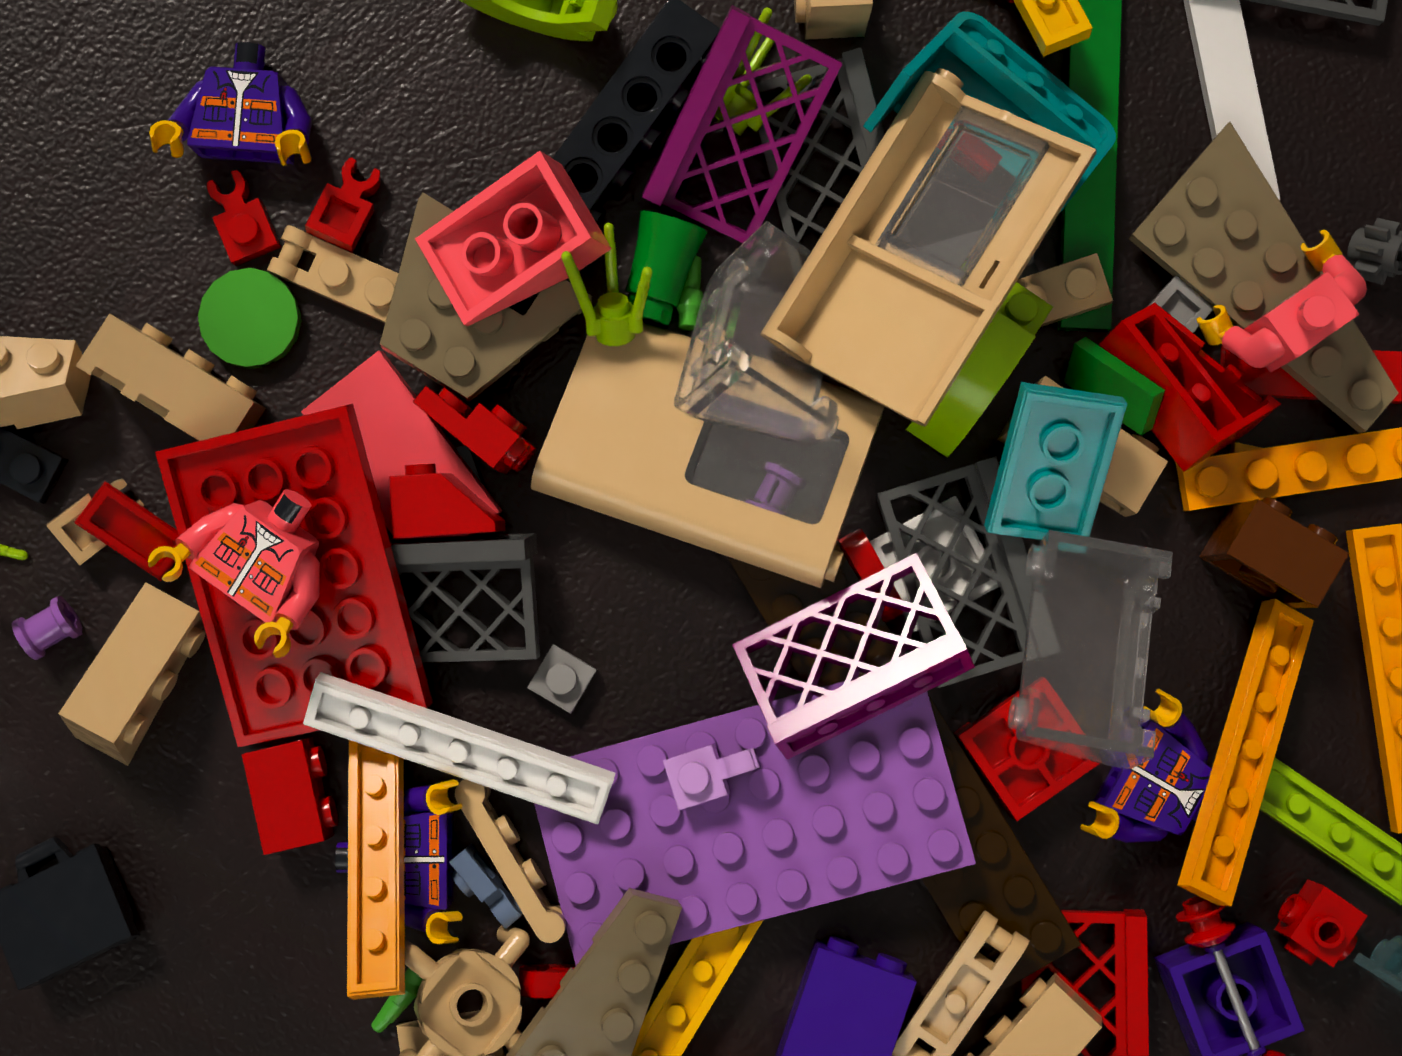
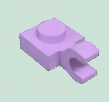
(703, 775)

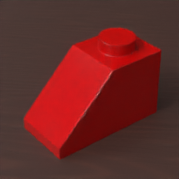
(437, 505)

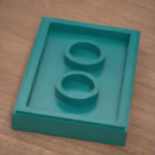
(1054, 461)

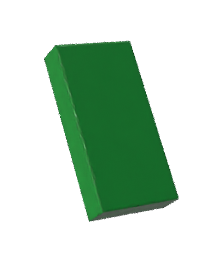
(1101, 372)

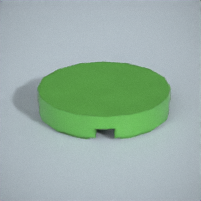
(249, 318)

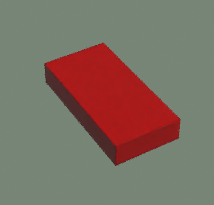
(128, 528)

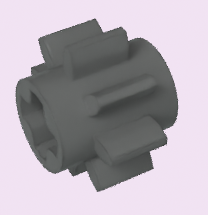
(1377, 251)

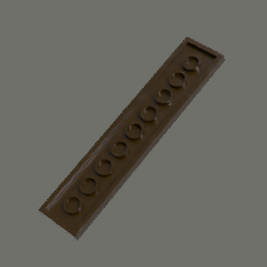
(1003, 875)

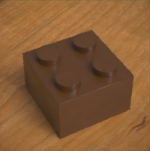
(1275, 553)

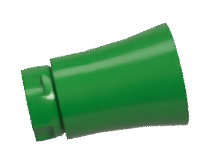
(669, 250)

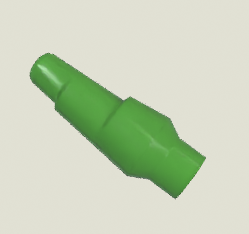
(690, 297)
(397, 1004)

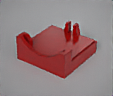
(1017, 770)

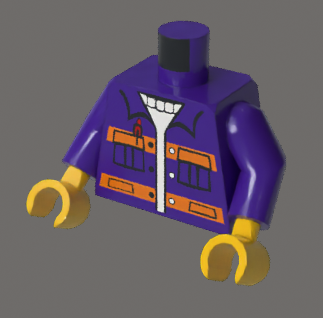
(239, 115)
(1161, 792)
(426, 860)

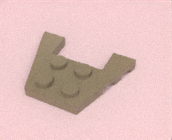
(433, 340)

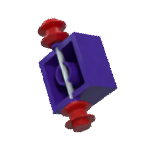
(1227, 986)

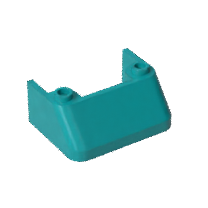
(1006, 78)

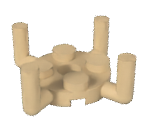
(452, 976)

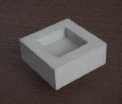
(1183, 303)
(562, 678)

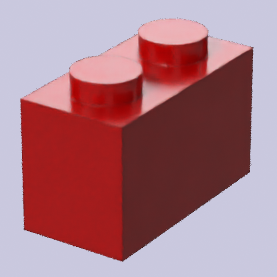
(290, 795)

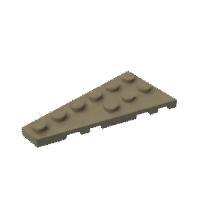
(1242, 251)
(611, 986)

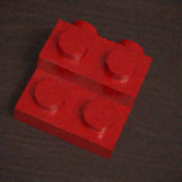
(487, 433)

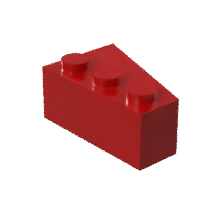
(1202, 400)

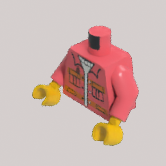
(1298, 320)
(257, 560)

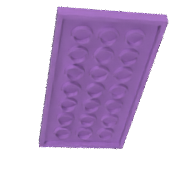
(787, 838)

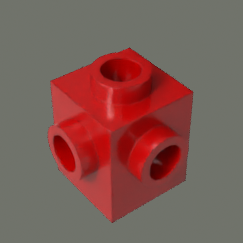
(1319, 924)

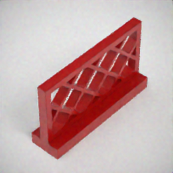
(1130, 976)

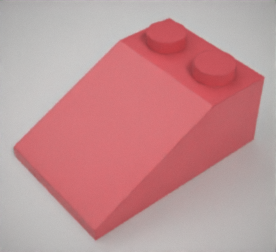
(512, 239)

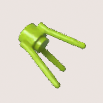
(739, 98)
(613, 317)

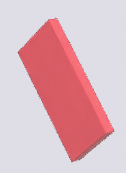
(396, 430)

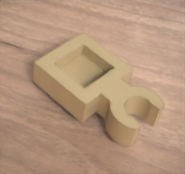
(75, 539)

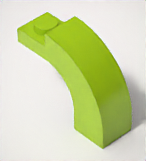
(555, 18)
(985, 370)

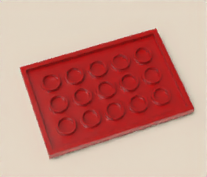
(361, 616)

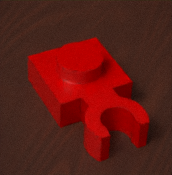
(343, 213)
(244, 225)

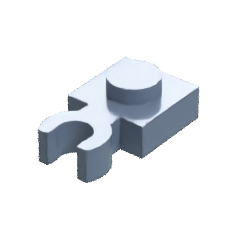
(476, 877)

